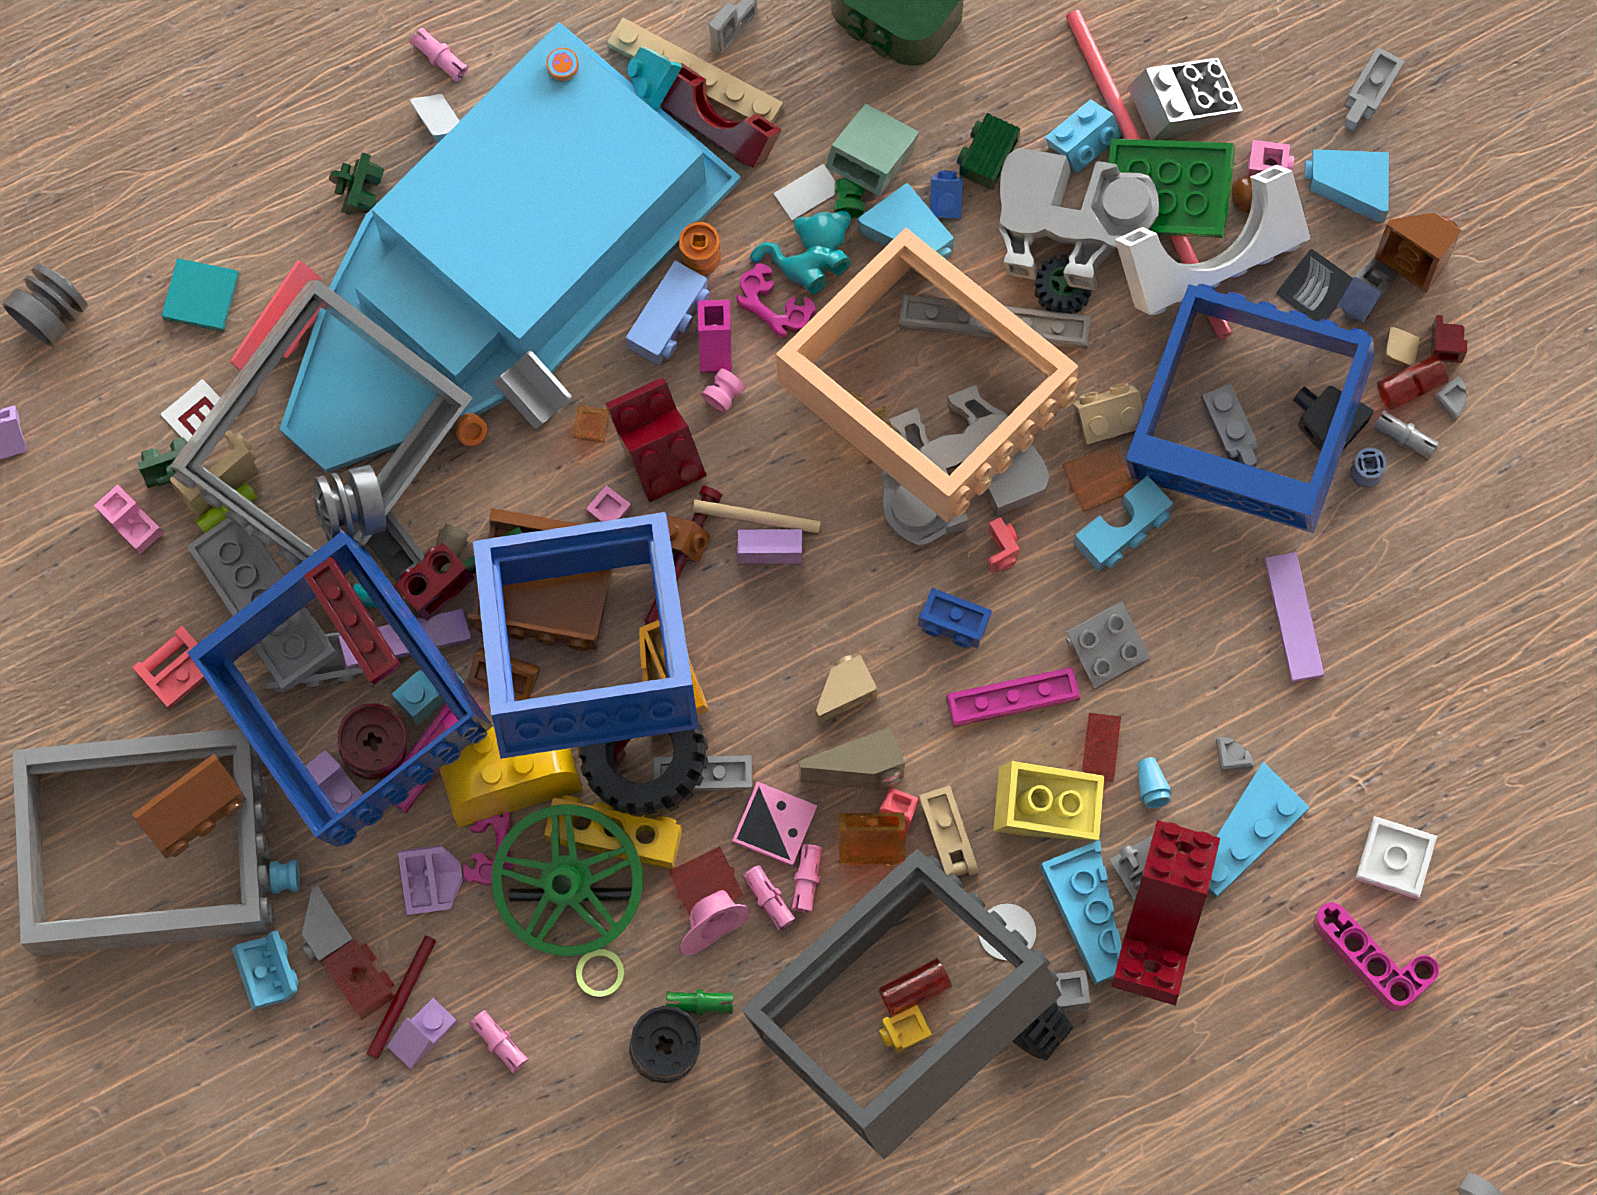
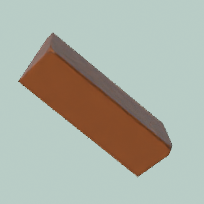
(523, 675)

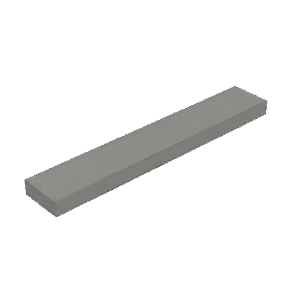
(948, 317)

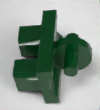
(362, 172)
(156, 467)

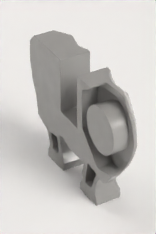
(1031, 209)
(1015, 488)

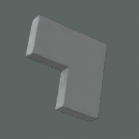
(730, 23)

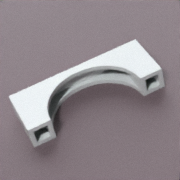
(1273, 227)

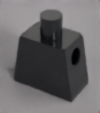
(1320, 412)

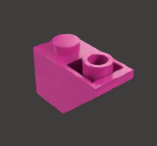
(714, 335)

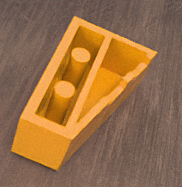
(654, 664)

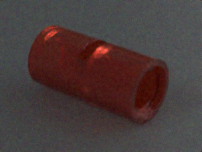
(1412, 382)
(914, 987)

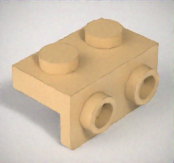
(1109, 412)

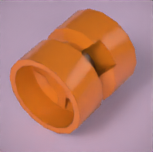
(700, 247)

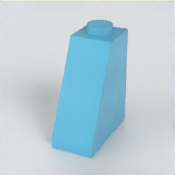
(1352, 180)
(906, 210)

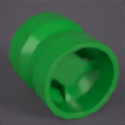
(849, 197)

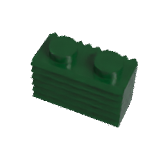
(986, 155)

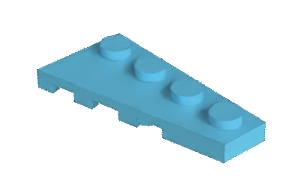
(1253, 826)
(1083, 899)

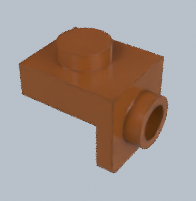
(687, 538)

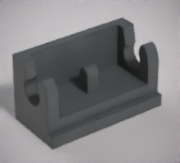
(395, 548)

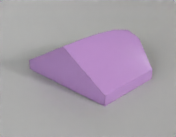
(429, 878)

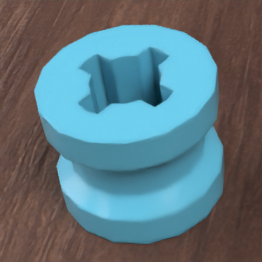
(284, 876)

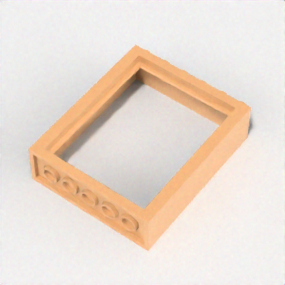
(942, 493)

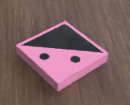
(774, 824)

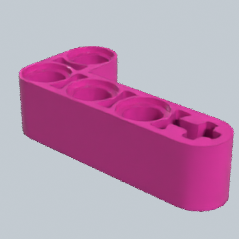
(1371, 952)

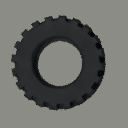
(649, 797)

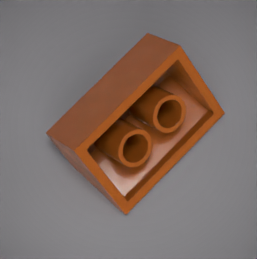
(1418, 247)
(190, 807)

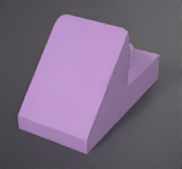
(333, 781)
(421, 1033)

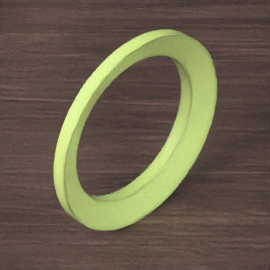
(600, 952)

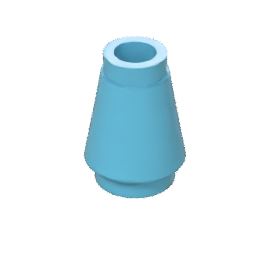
(1152, 784)

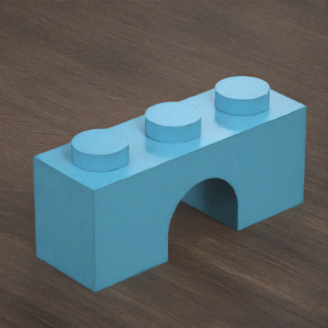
(1105, 544)

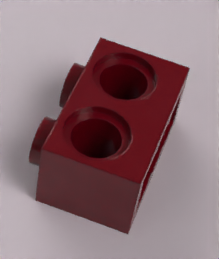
(439, 587)

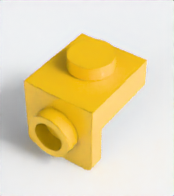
(904, 1029)

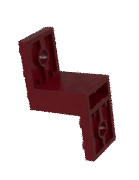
(1166, 912)

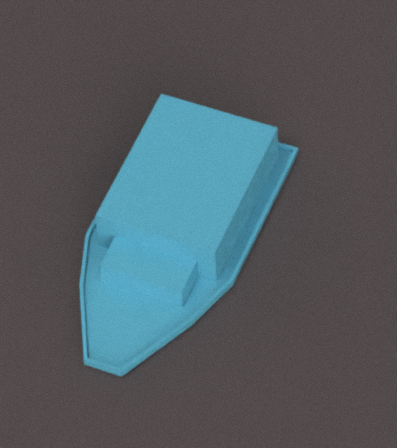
(500, 247)

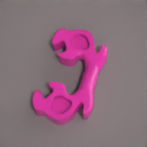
(753, 284)
(483, 870)

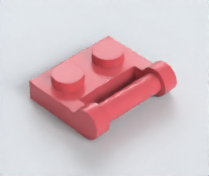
(177, 678)

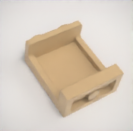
(232, 469)

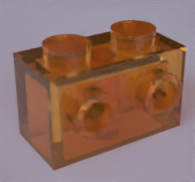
(871, 838)

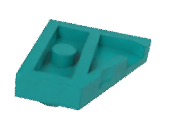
(652, 75)

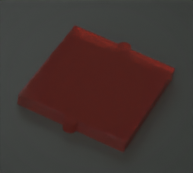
(704, 877)

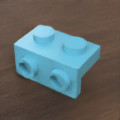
(1084, 135)
(265, 970)

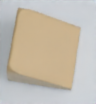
(1400, 348)

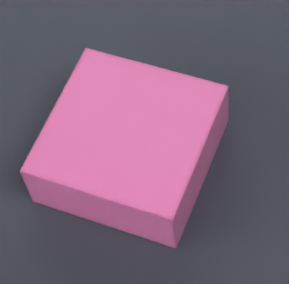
(608, 506)

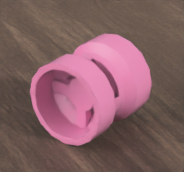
(723, 390)

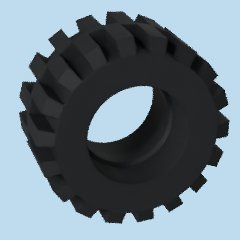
(1045, 1033)

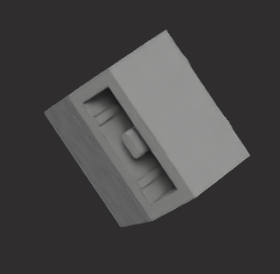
(1183, 97)

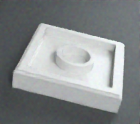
(1396, 857)

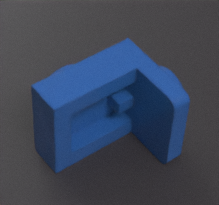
(946, 194)

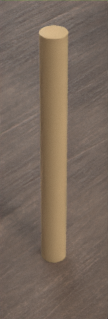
(755, 516)

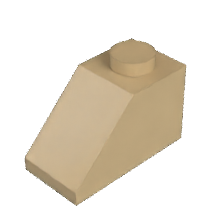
(845, 688)

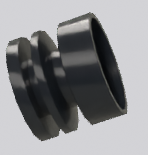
(672, 1027)

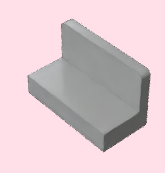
(533, 389)

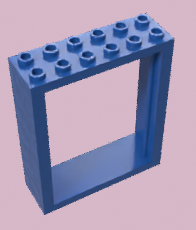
(272, 608)
(592, 714)

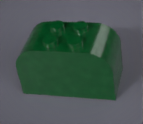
(900, 29)

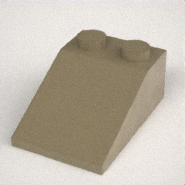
(859, 763)

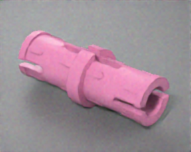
(439, 54)
(807, 878)
(769, 897)
(498, 1041)

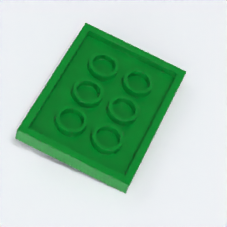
(1189, 181)

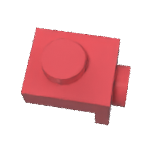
(1005, 540)

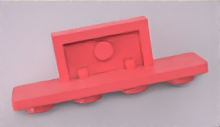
(274, 310)

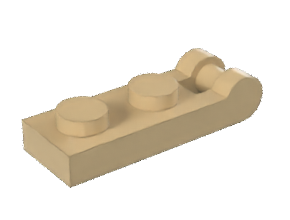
(948, 831)

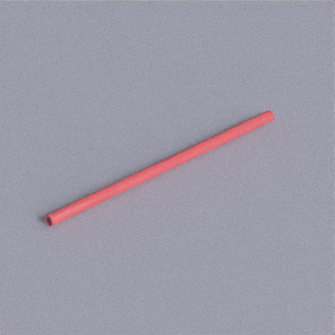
(1128, 131)

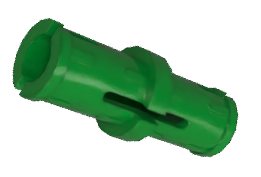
(701, 1002)

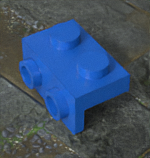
(954, 619)

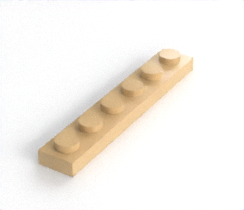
(721, 86)

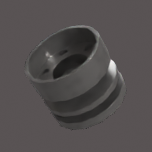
(49, 300)
(356, 502)

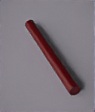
(401, 997)

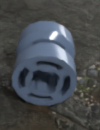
(1364, 473)

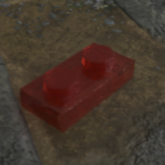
(1101, 745)

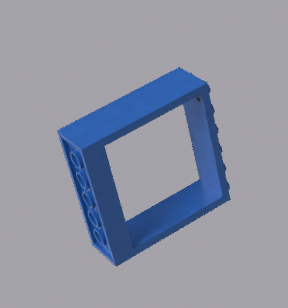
(1229, 481)

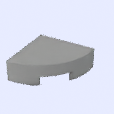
(1452, 398)
(1232, 755)

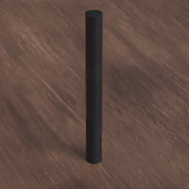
(602, 894)

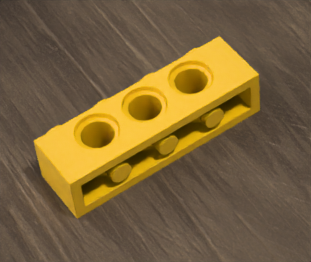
(659, 852)

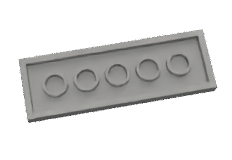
(241, 572)

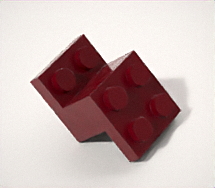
(656, 439)

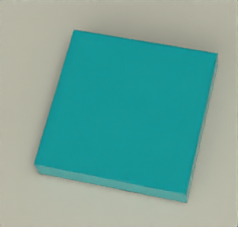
(200, 295)

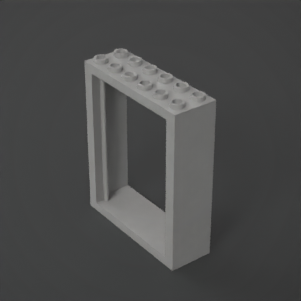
(393, 477)
(147, 928)

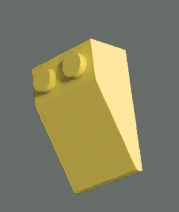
(1048, 802)

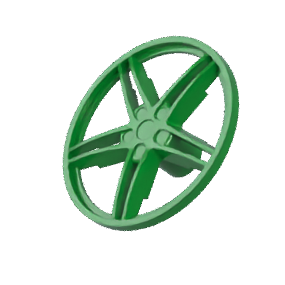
(567, 880)

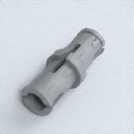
(1406, 434)

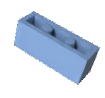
(668, 313)

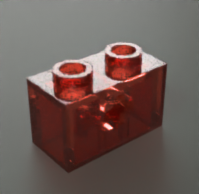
(363, 997)

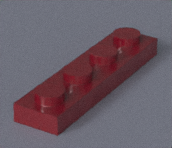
(352, 620)

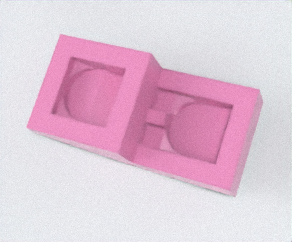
(128, 519)

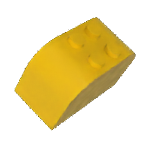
(486, 786)

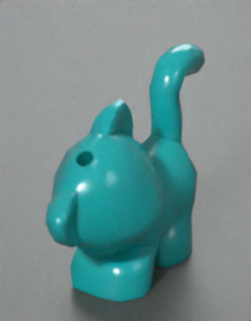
(821, 237)

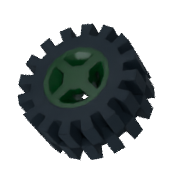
(1052, 296)

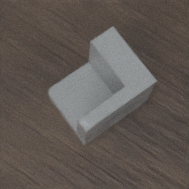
(1074, 991)

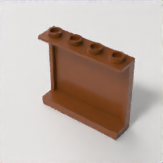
(552, 608)

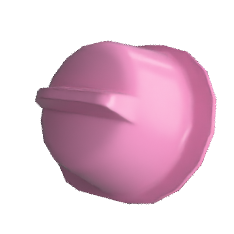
(711, 920)

